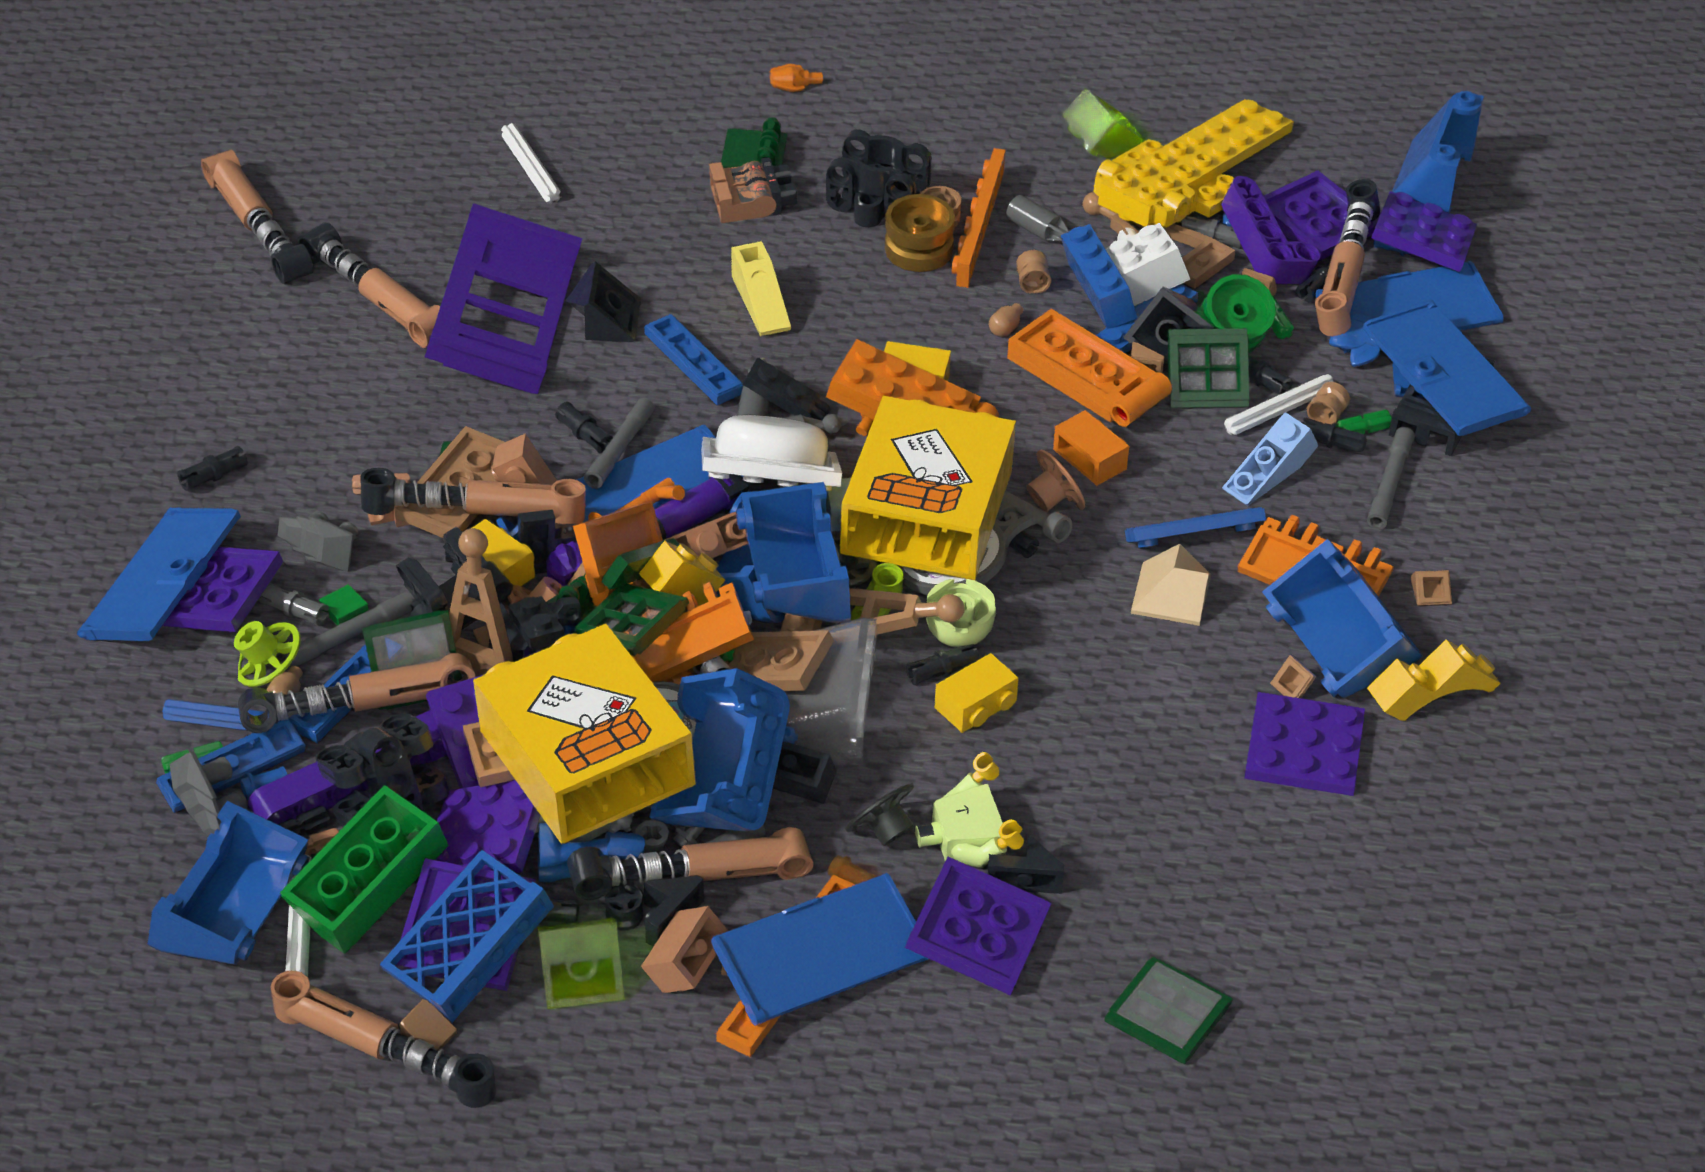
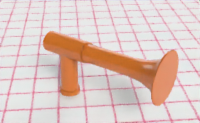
(663, 490)

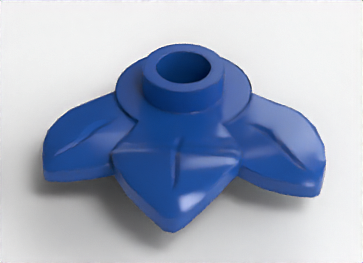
(1361, 344)

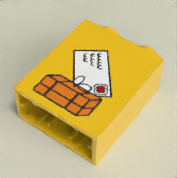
(927, 487)
(584, 732)

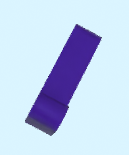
(1262, 237)

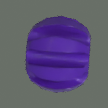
(564, 562)

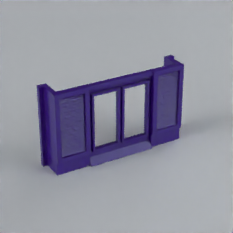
(517, 256)

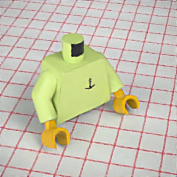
(968, 821)

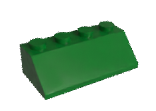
(364, 868)

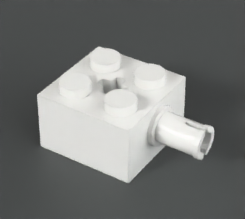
(1147, 261)

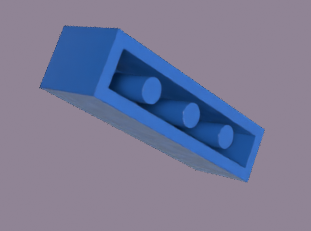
(1098, 276)

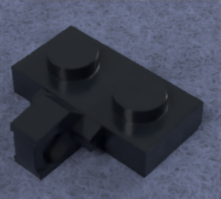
(543, 535)
(543, 622)

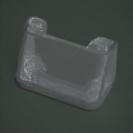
(835, 703)

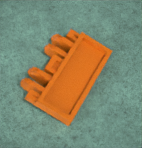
(610, 536)
(1276, 552)
(697, 634)

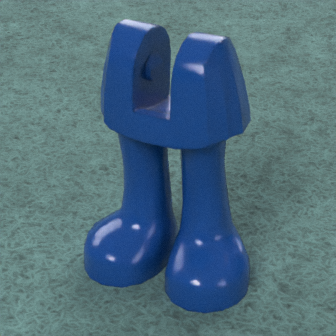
(554, 855)

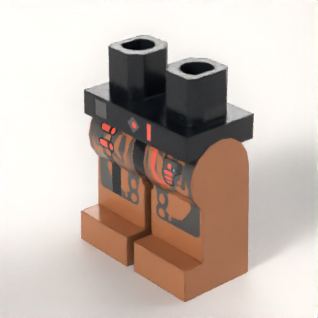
(751, 190)

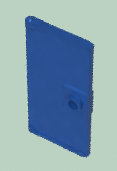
(1457, 294)
(1446, 368)
(673, 459)
(159, 574)
(818, 948)

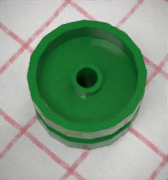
(1241, 303)

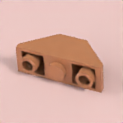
(714, 536)

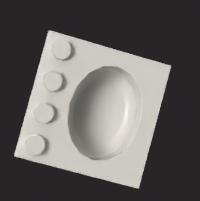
(772, 450)

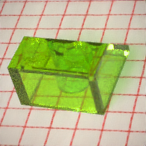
(1101, 126)
(580, 963)

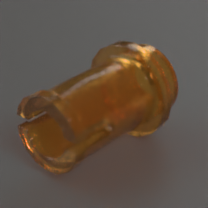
(849, 871)

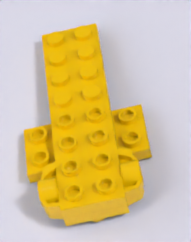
(1186, 175)

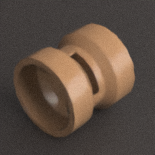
(1033, 271)
(1328, 403)

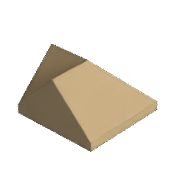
(1172, 587)

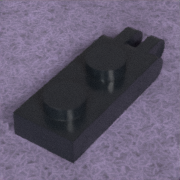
(785, 391)

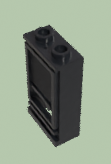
(1425, 418)

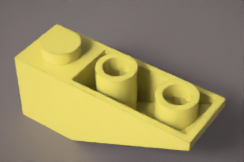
(759, 288)

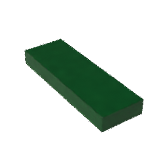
(629, 564)

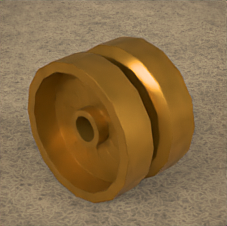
(919, 232)

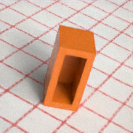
(1091, 447)

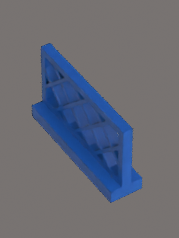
(493, 947)

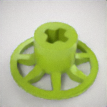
(261, 647)

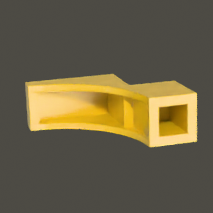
(1448, 669)

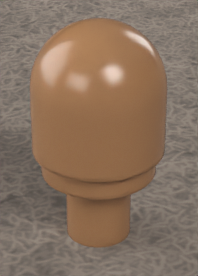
(1005, 320)
(287, 681)

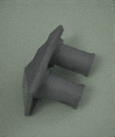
(319, 539)
(193, 787)

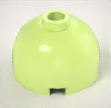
(977, 616)

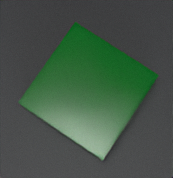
(344, 604)

